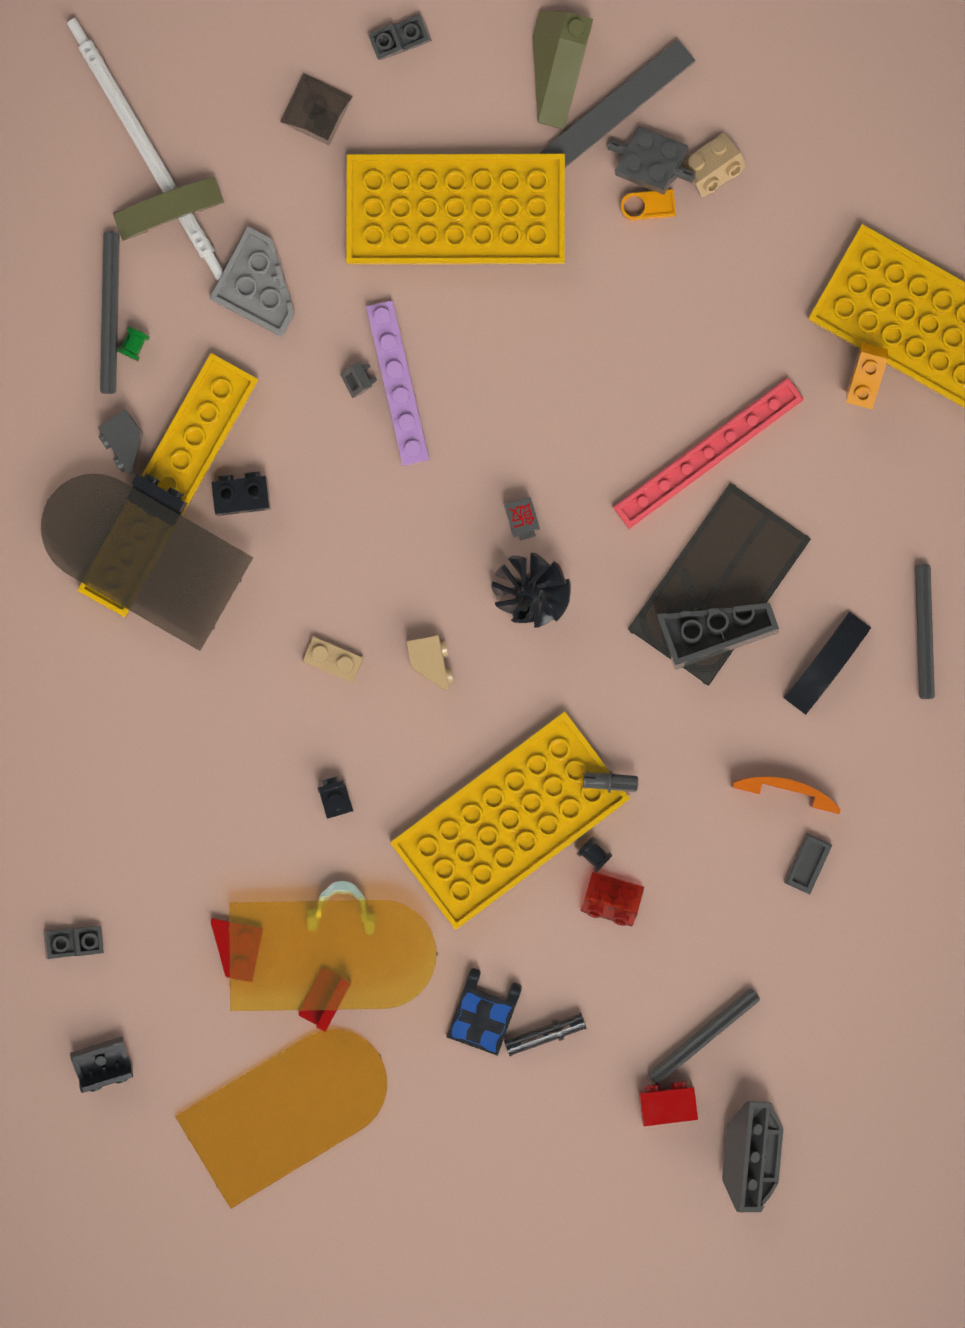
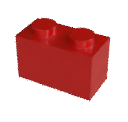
(668, 1104)

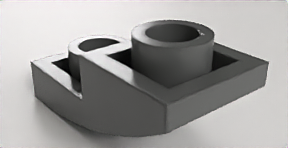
(400, 37)
(73, 942)

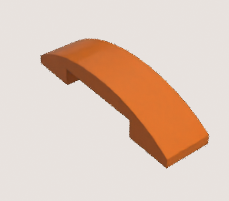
(819, 800)

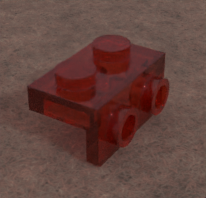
(612, 899)

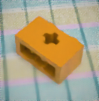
(867, 376)

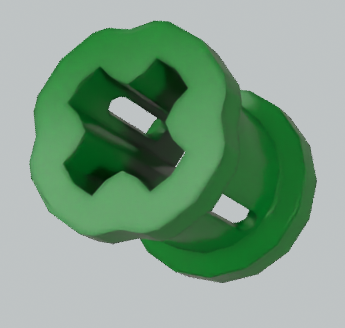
(133, 343)

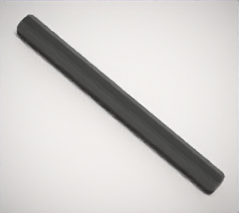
(109, 322)

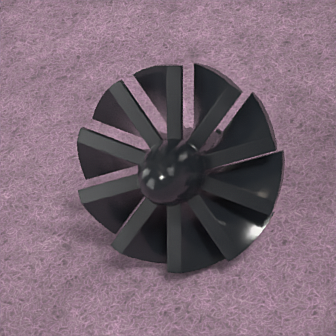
(539, 594)

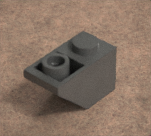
(124, 438)

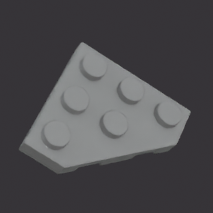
(255, 284)

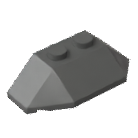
(752, 1156)

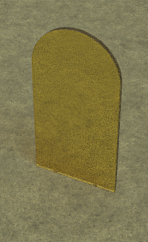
(327, 955)
(286, 1111)

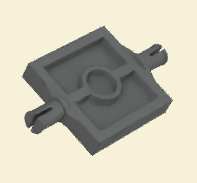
(651, 160)

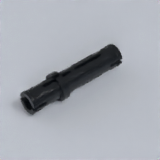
(576, 1024)

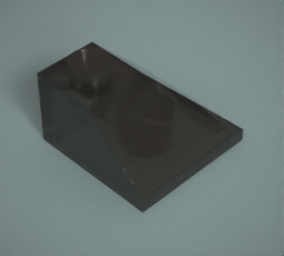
(316, 109)

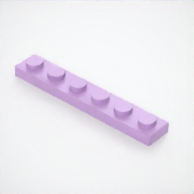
(397, 383)

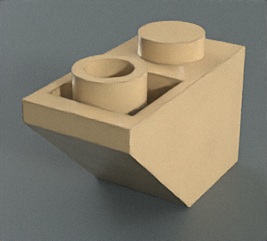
(427, 659)

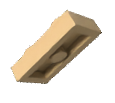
(332, 659)

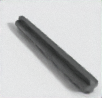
(925, 631)
(704, 1036)

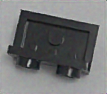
(169, 498)
(102, 1065)

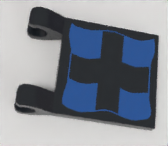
(481, 1017)

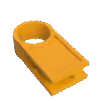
(655, 205)

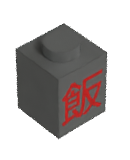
(522, 518)

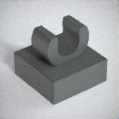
(357, 379)

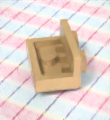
(714, 164)

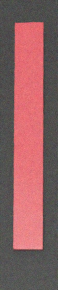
(708, 453)

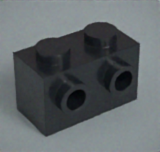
(241, 494)

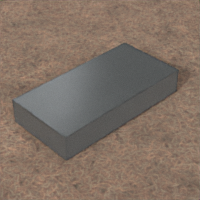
(808, 864)

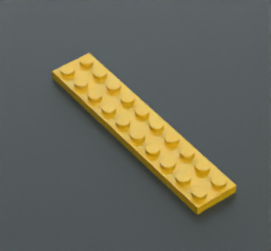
(195, 437)

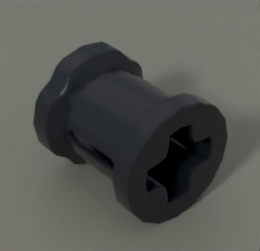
(594, 854)

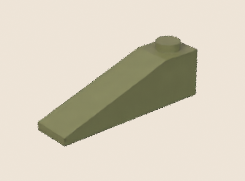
(558, 56)

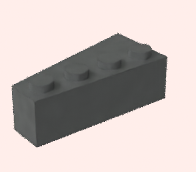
(713, 631)

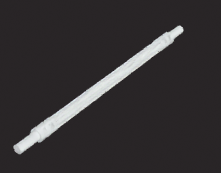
(142, 142)

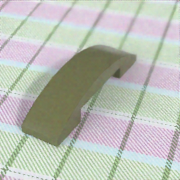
(168, 207)

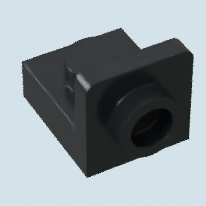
(335, 797)

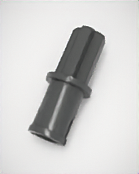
(610, 781)

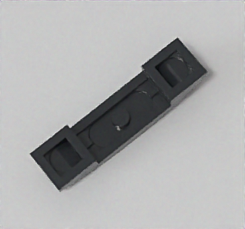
(827, 663)

